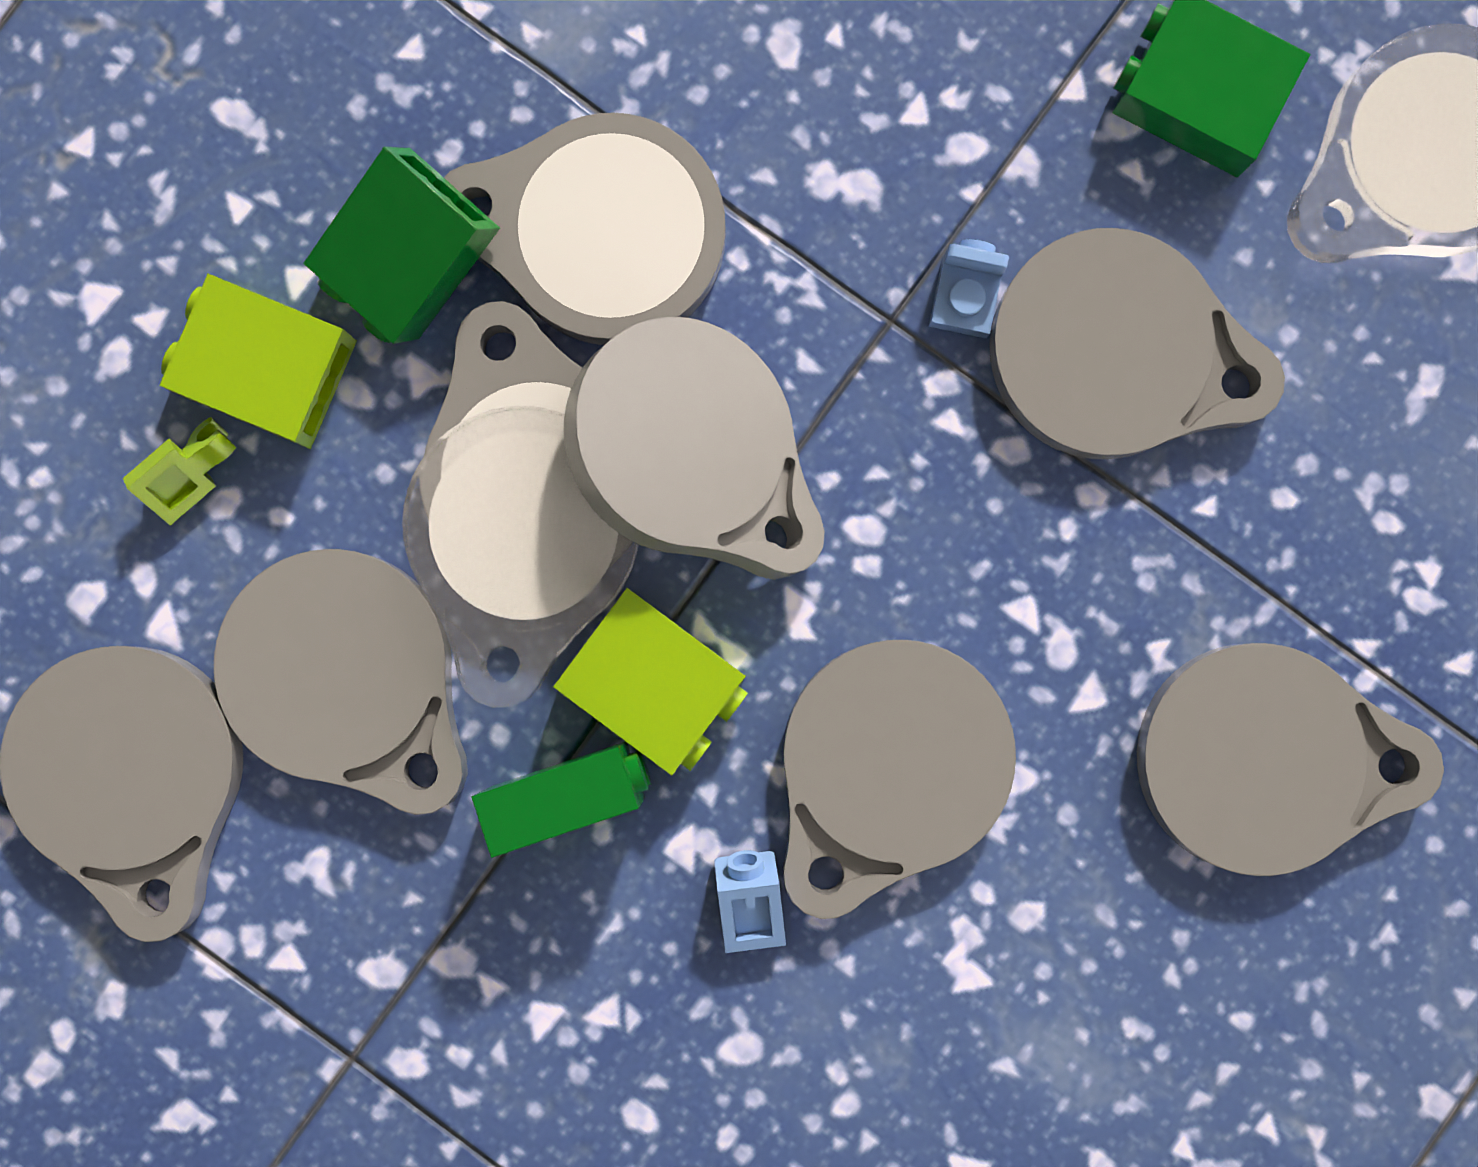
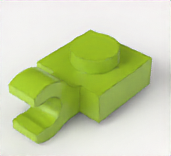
(177, 479)

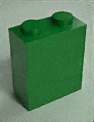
(1208, 82)
(400, 246)
(561, 798)

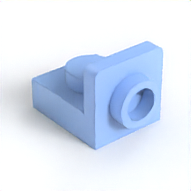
(968, 288)
(749, 901)

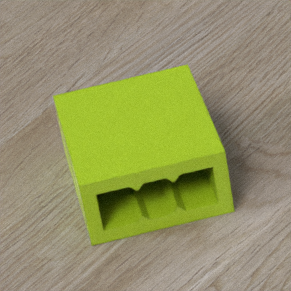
(257, 360)
(652, 683)

